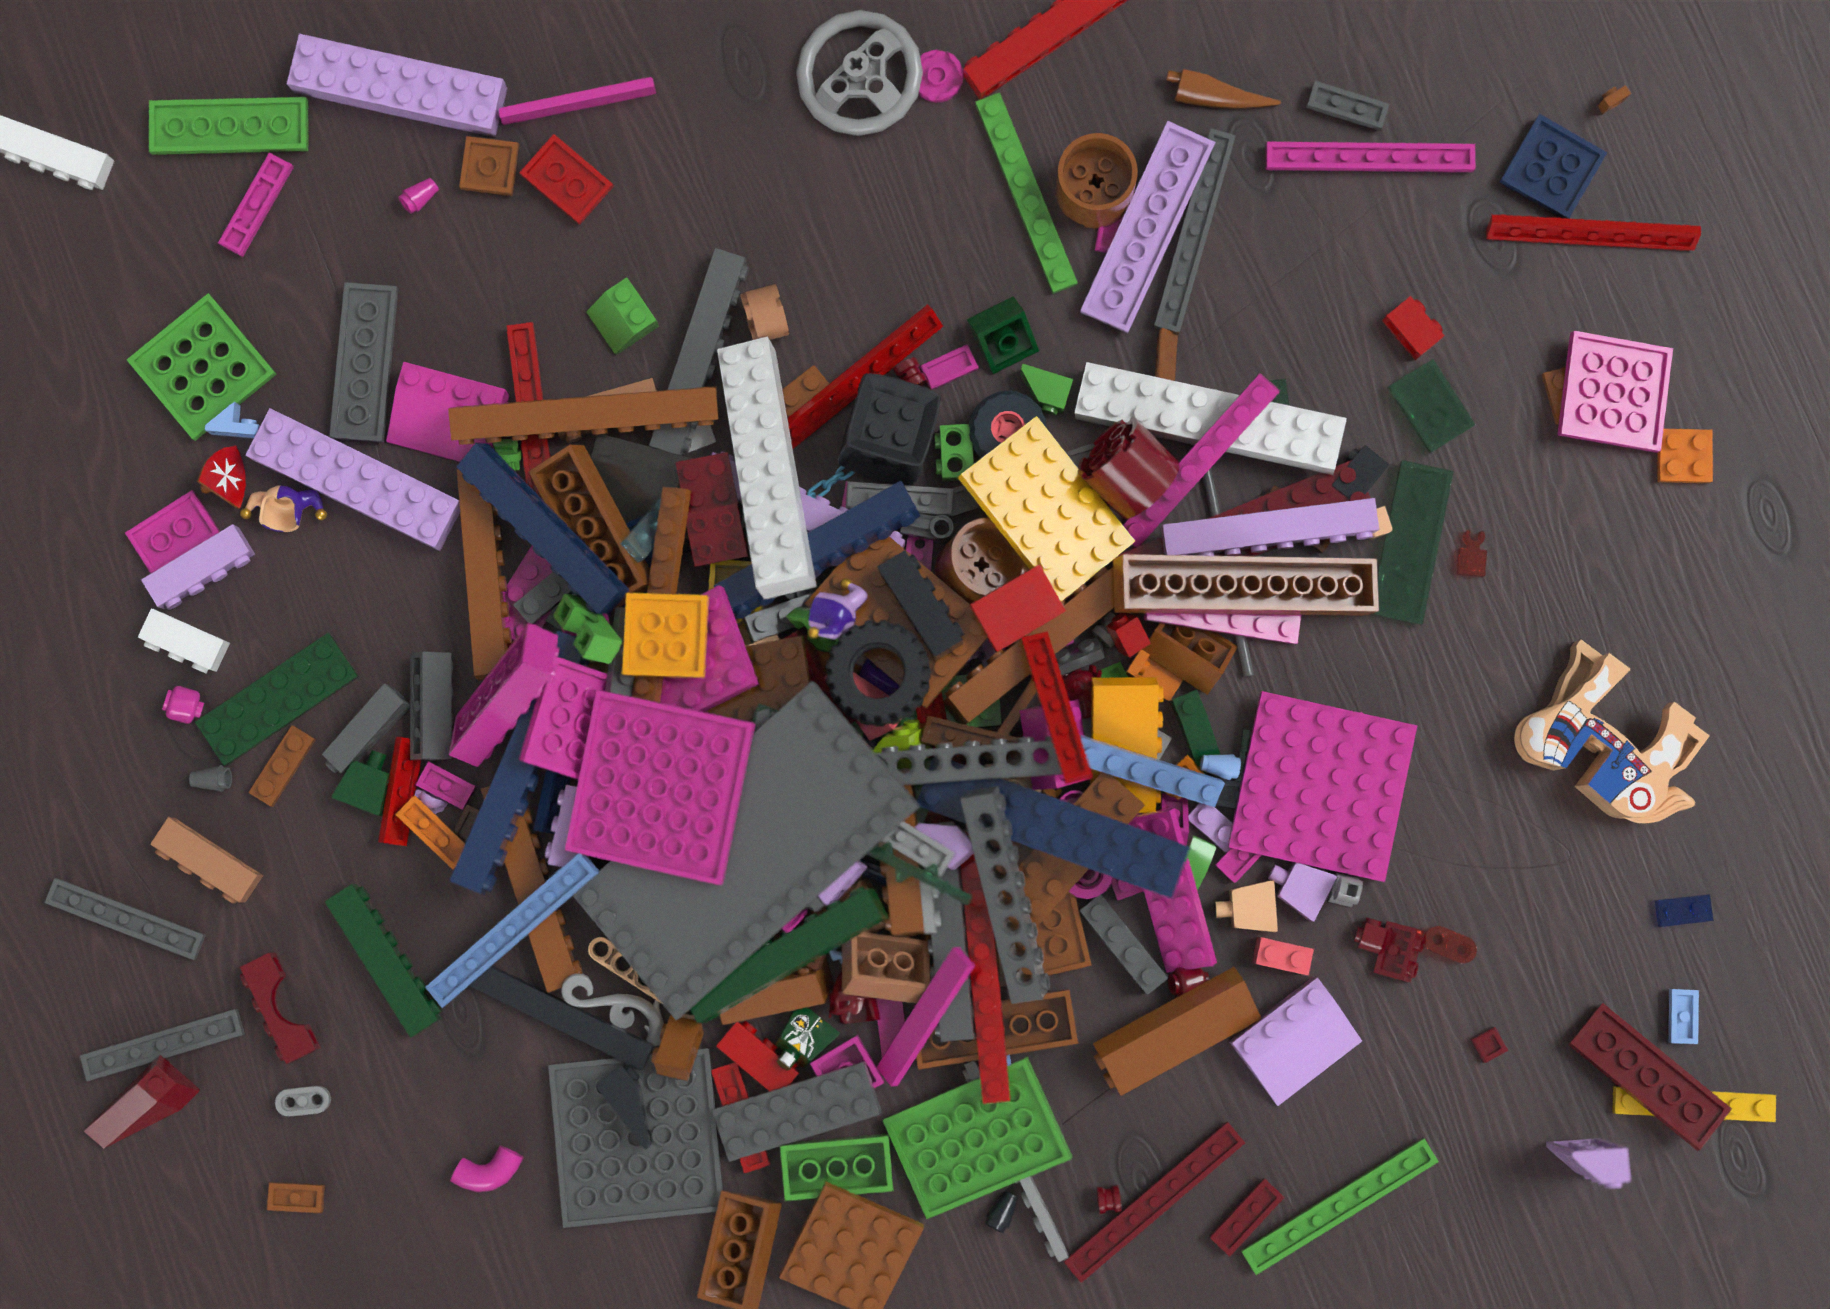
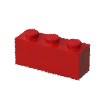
(756, 1056)

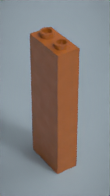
(1176, 1031)

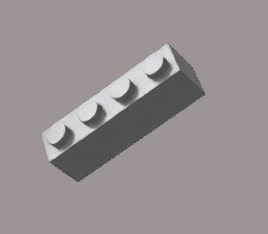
(430, 705)
(1123, 944)

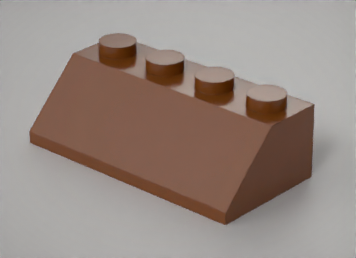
(739, 1250)

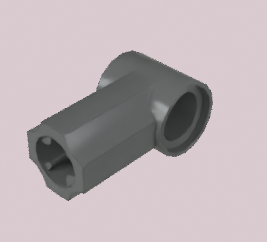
(925, 525)

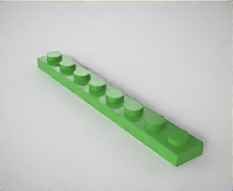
(1026, 193)
(1339, 1206)

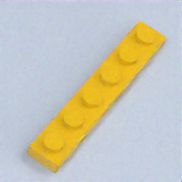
(1744, 1105)

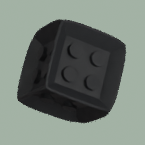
(889, 429)

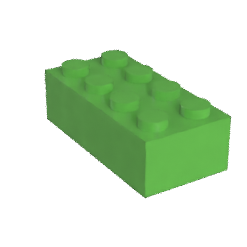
(850, 1163)

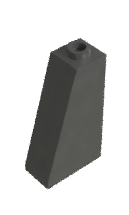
(366, 728)

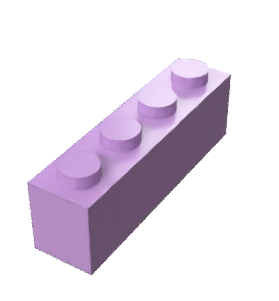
(198, 567)

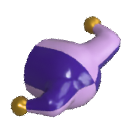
(834, 613)

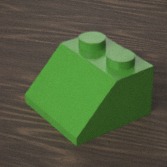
(622, 316)

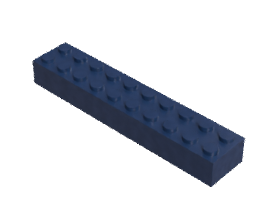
(504, 800)
(1071, 832)

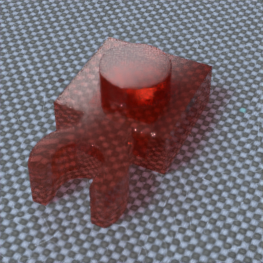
(1472, 559)

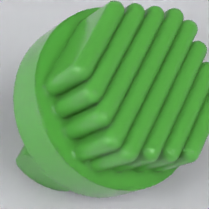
(508, 451)

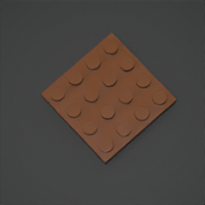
(851, 1249)

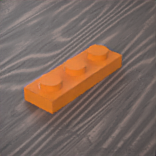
(432, 831)

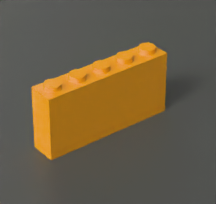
(1128, 717)

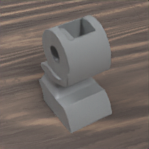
(1345, 890)

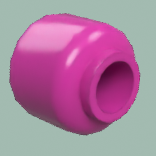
(182, 704)

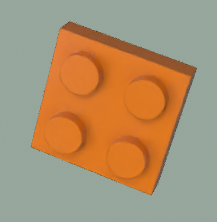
(1686, 456)

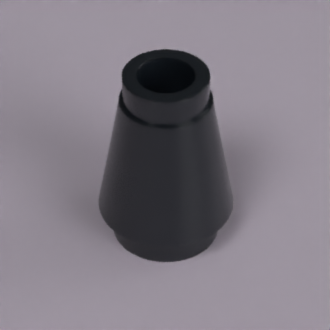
(1001, 1213)

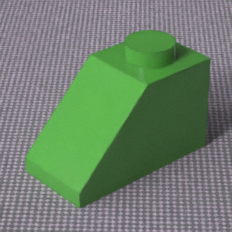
(1047, 388)

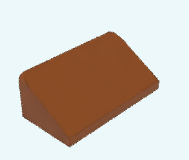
(1166, 354)

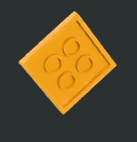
(665, 635)

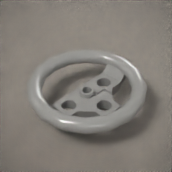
(889, 101)

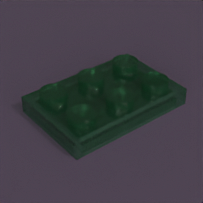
(1431, 406)

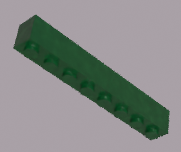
(793, 951)

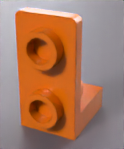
(1145, 667)

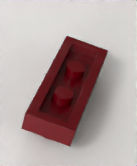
(1246, 1217)

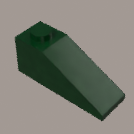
(1195, 726)

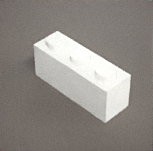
(183, 641)

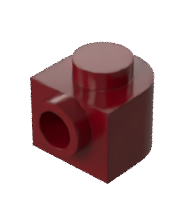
(1370, 935)

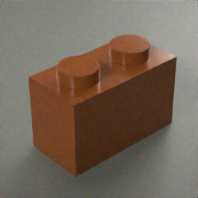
(678, 1048)

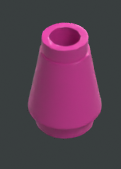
(418, 195)

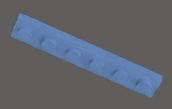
(1152, 772)

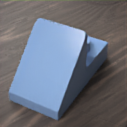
(228, 424)

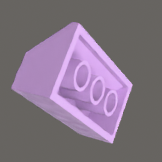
(1595, 1160)

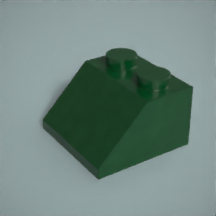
(1003, 334)

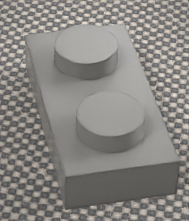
(931, 918)

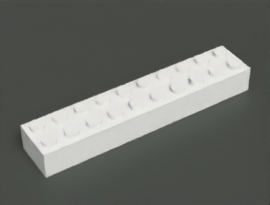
(1187, 412)
(766, 468)

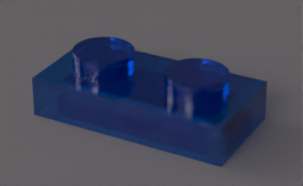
(1684, 910)

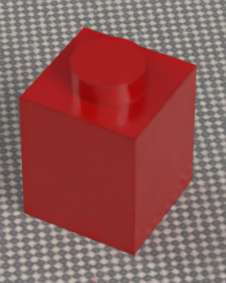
(1127, 634)

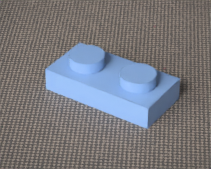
(1683, 1016)

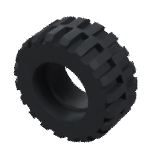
(868, 637)

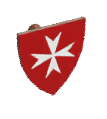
(224, 476)

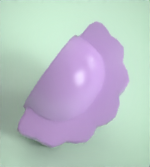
(433, 802)

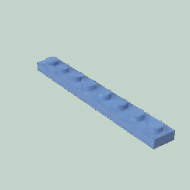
(512, 929)

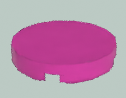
(941, 76)

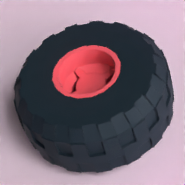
(999, 418)

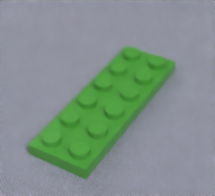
(228, 125)

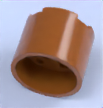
(1102, 160)
(982, 545)

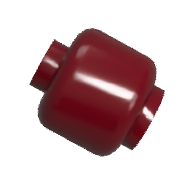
(1185, 980)

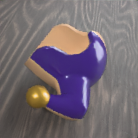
(283, 507)

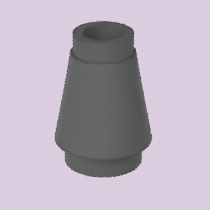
(212, 778)

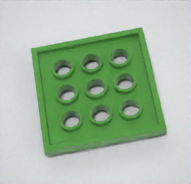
(187, 328)

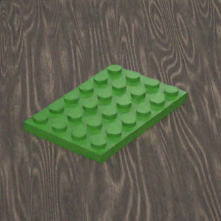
(968, 1149)

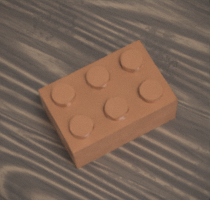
(885, 967)

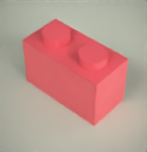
(1282, 956)

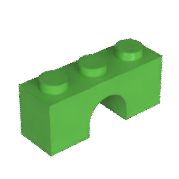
(595, 636)

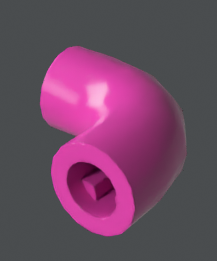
(490, 1175)

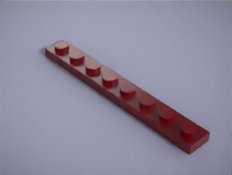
(1154, 1202)

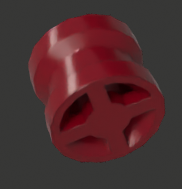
(1108, 1199)

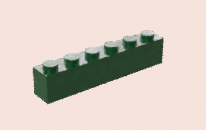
(383, 959)

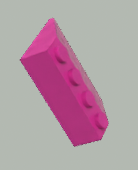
(421, 409)

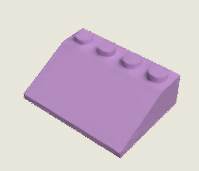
(1296, 1040)

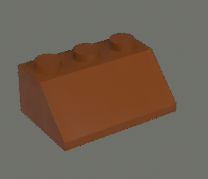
(1191, 654)

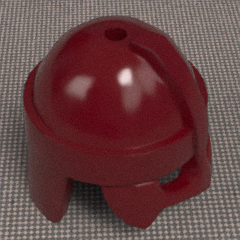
(852, 1007)

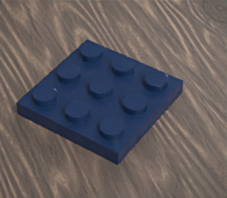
(1553, 167)

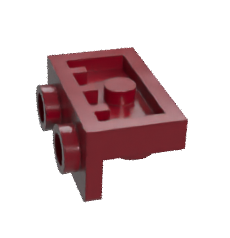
(1400, 952)

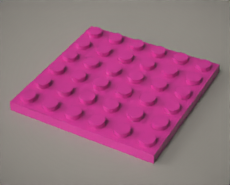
(1322, 786)
(660, 787)

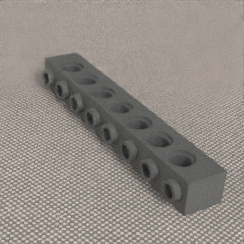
(972, 770)
(1020, 985)

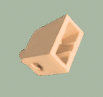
(1250, 907)

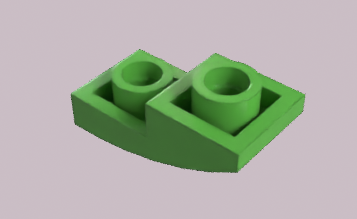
(1200, 858)

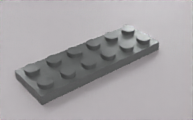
(364, 362)
(797, 1111)

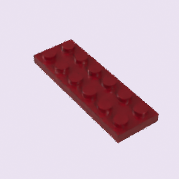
(1650, 1077)

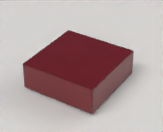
(1489, 1044)

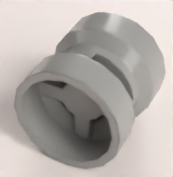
(1101, 631)

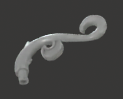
(618, 1002)

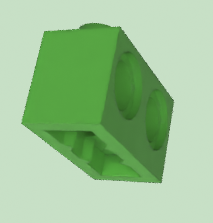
(961, 452)

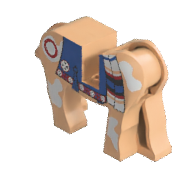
(1620, 777)

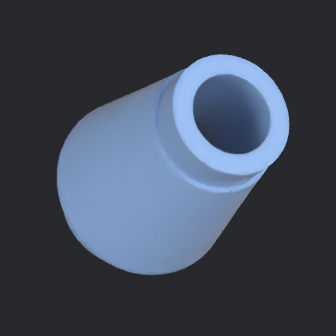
(1223, 766)

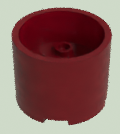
(1128, 468)

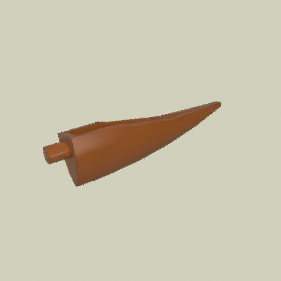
(1205, 90)

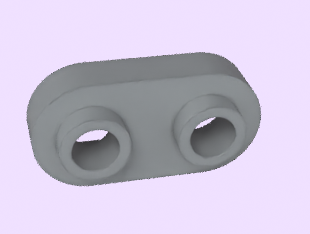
(303, 1101)

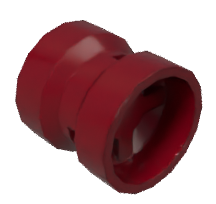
(909, 371)

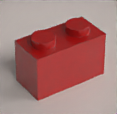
(1414, 327)

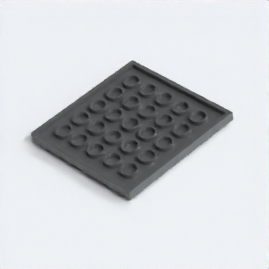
(604, 1166)

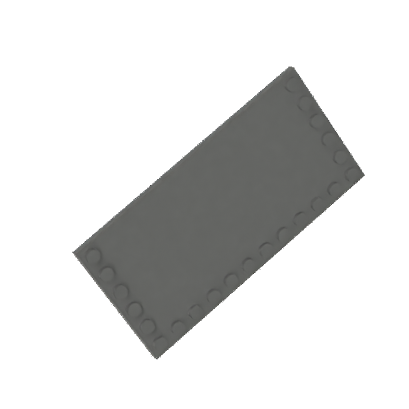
(803, 819)

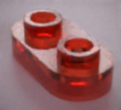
(1449, 943)

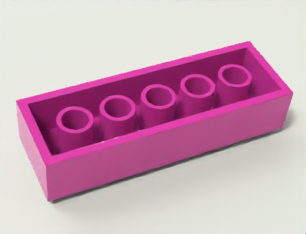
(504, 695)

